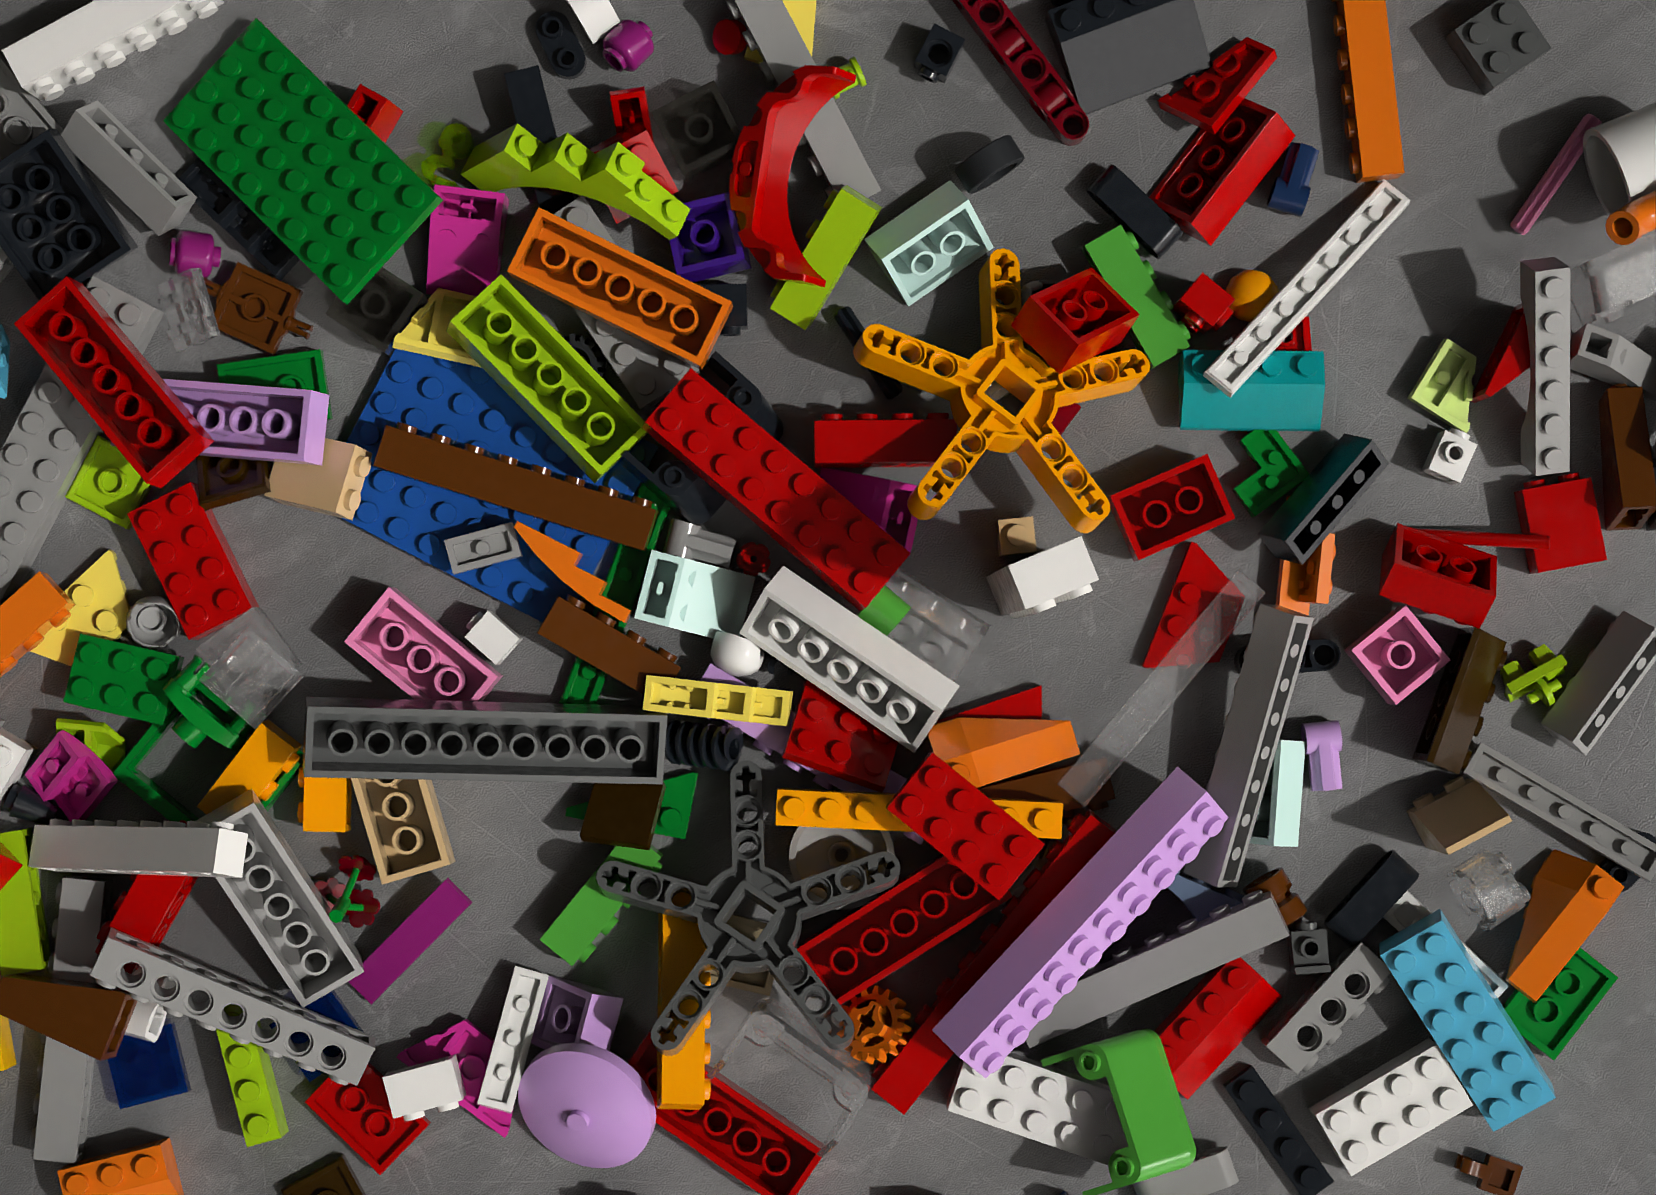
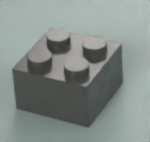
(1497, 43)

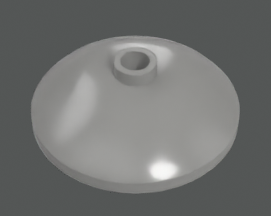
(814, 851)

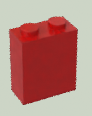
(1565, 514)

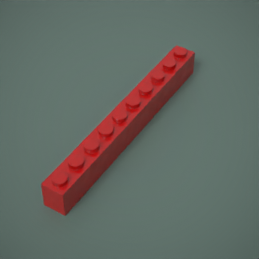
(923, 1056)

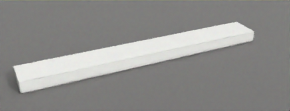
(1306, 288)

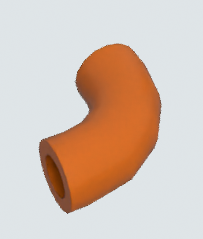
(1632, 220)

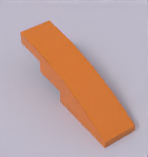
(563, 562)

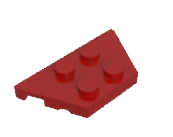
(1191, 593)

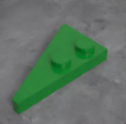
(675, 807)

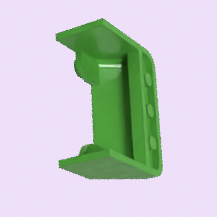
(1145, 1104)

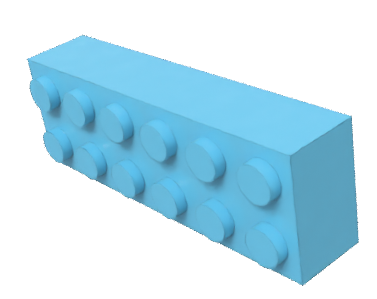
(1466, 1020)

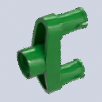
(196, 719)

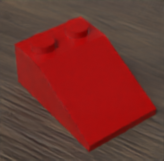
(1508, 358)

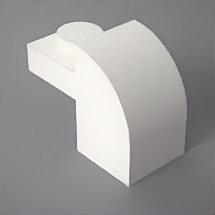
(594, 17)

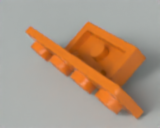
(1308, 582)

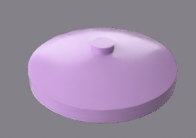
(587, 1105)

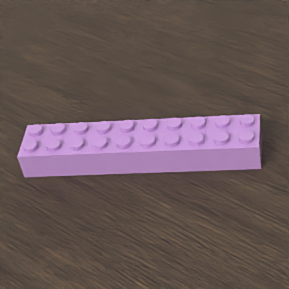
(1081, 923)

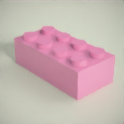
(420, 652)

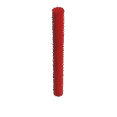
(1492, 539)

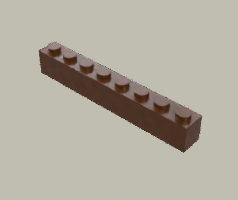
(515, 487)

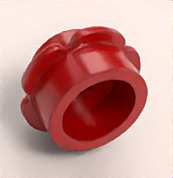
(747, 551)

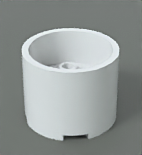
(1622, 158)

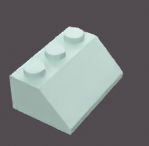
(929, 242)
(1281, 802)

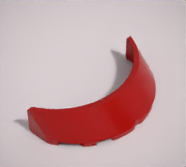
(763, 168)

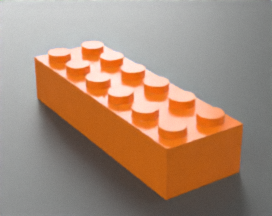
(620, 288)

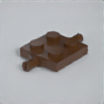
(257, 308)

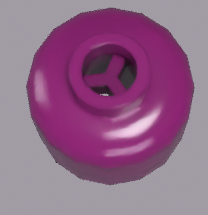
(628, 45)
(194, 251)

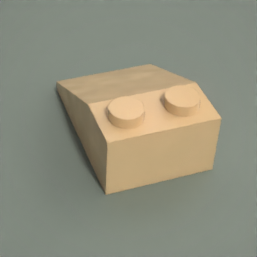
(1456, 816)

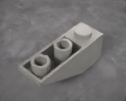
(1612, 359)

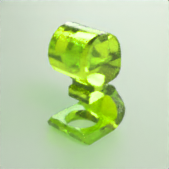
(455, 143)

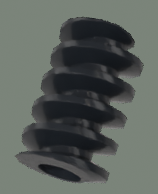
(703, 745)

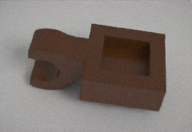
(1494, 1174)

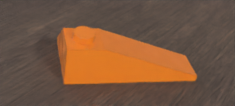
(1001, 748)

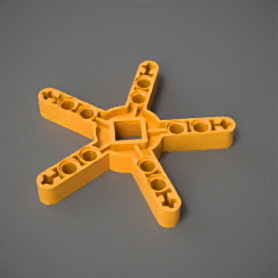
(984, 421)

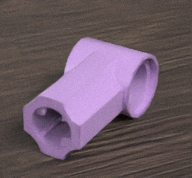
(1322, 749)

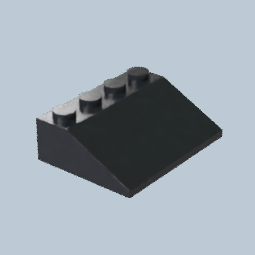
(1126, 47)
(56, 216)

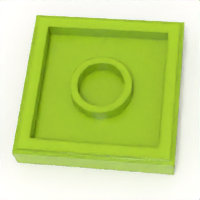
(108, 484)

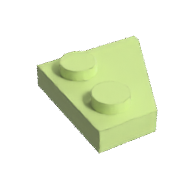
(1447, 385)

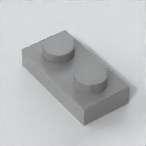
(483, 548)

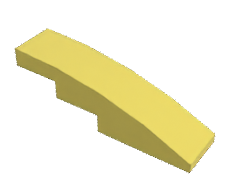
(717, 700)

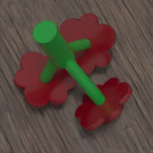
(344, 900)

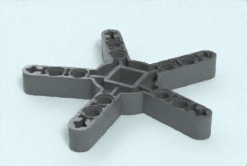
(730, 950)

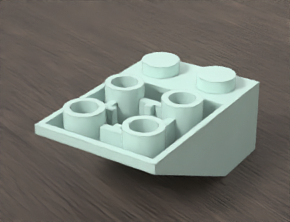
(693, 596)

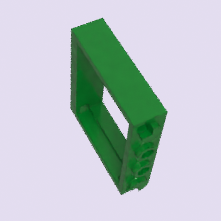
(154, 794)

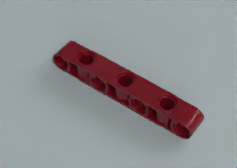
(1015, 49)

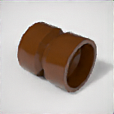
(1279, 884)

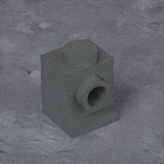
(1308, 963)

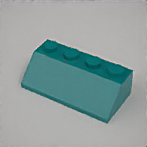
(1278, 396)

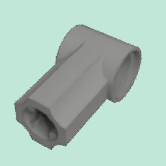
(692, 542)

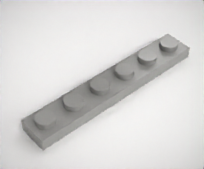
(1563, 811)

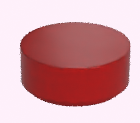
(728, 37)

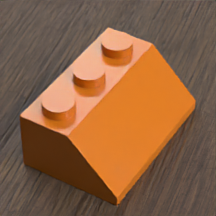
(130, 1171)

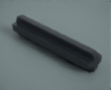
(853, 330)

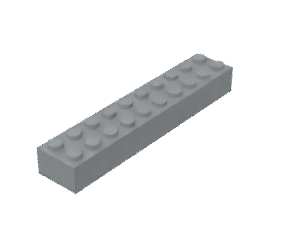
(52, 445)

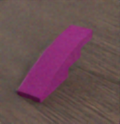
(410, 940)

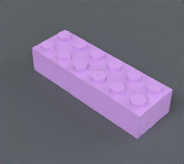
(257, 420)

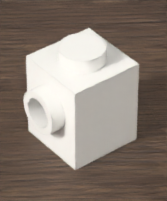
(1450, 456)
(492, 636)

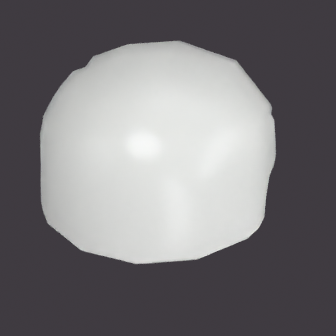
(736, 654)

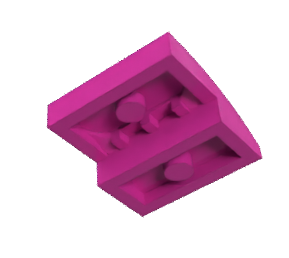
(71, 776)

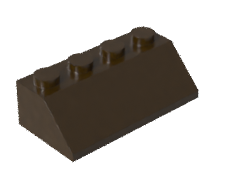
(1460, 700)

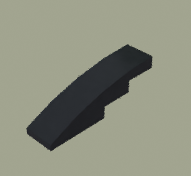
(534, 115)
(238, 219)

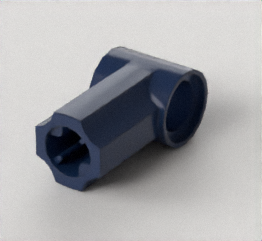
(1291, 188)

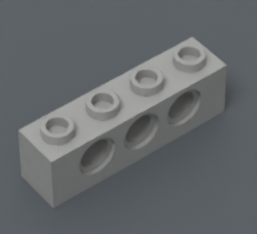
(1307, 1010)

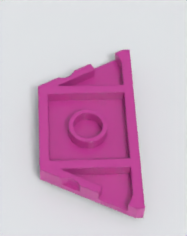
(472, 1053)

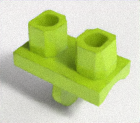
(1546, 669)

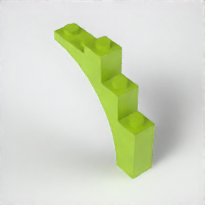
(565, 164)

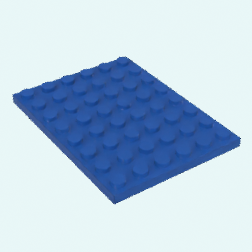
(419, 516)

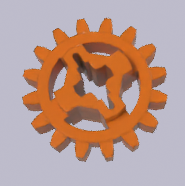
(888, 1015)

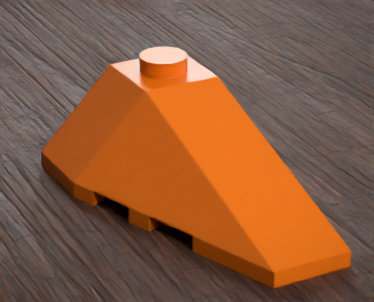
(1563, 911)

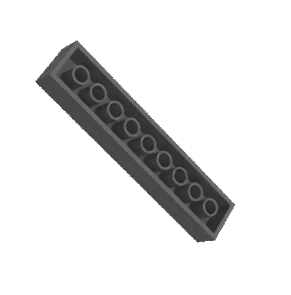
(482, 741)

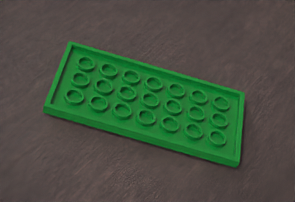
(302, 161)

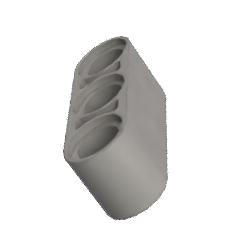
(1207, 1174)

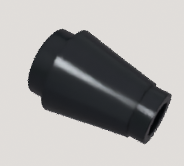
(28, 805)

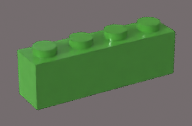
(1120, 266)
(591, 911)

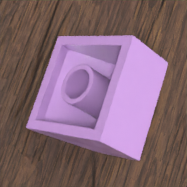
(576, 1015)

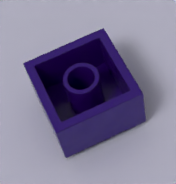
(709, 241)

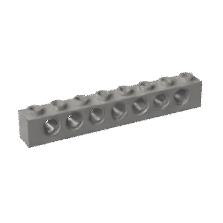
(224, 990)

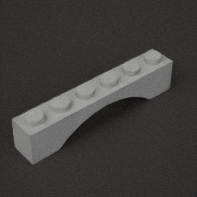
(1547, 316)

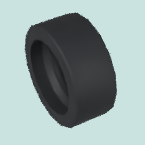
(989, 164)

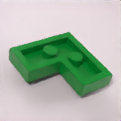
(1277, 471)

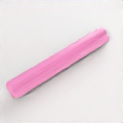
(1553, 177)

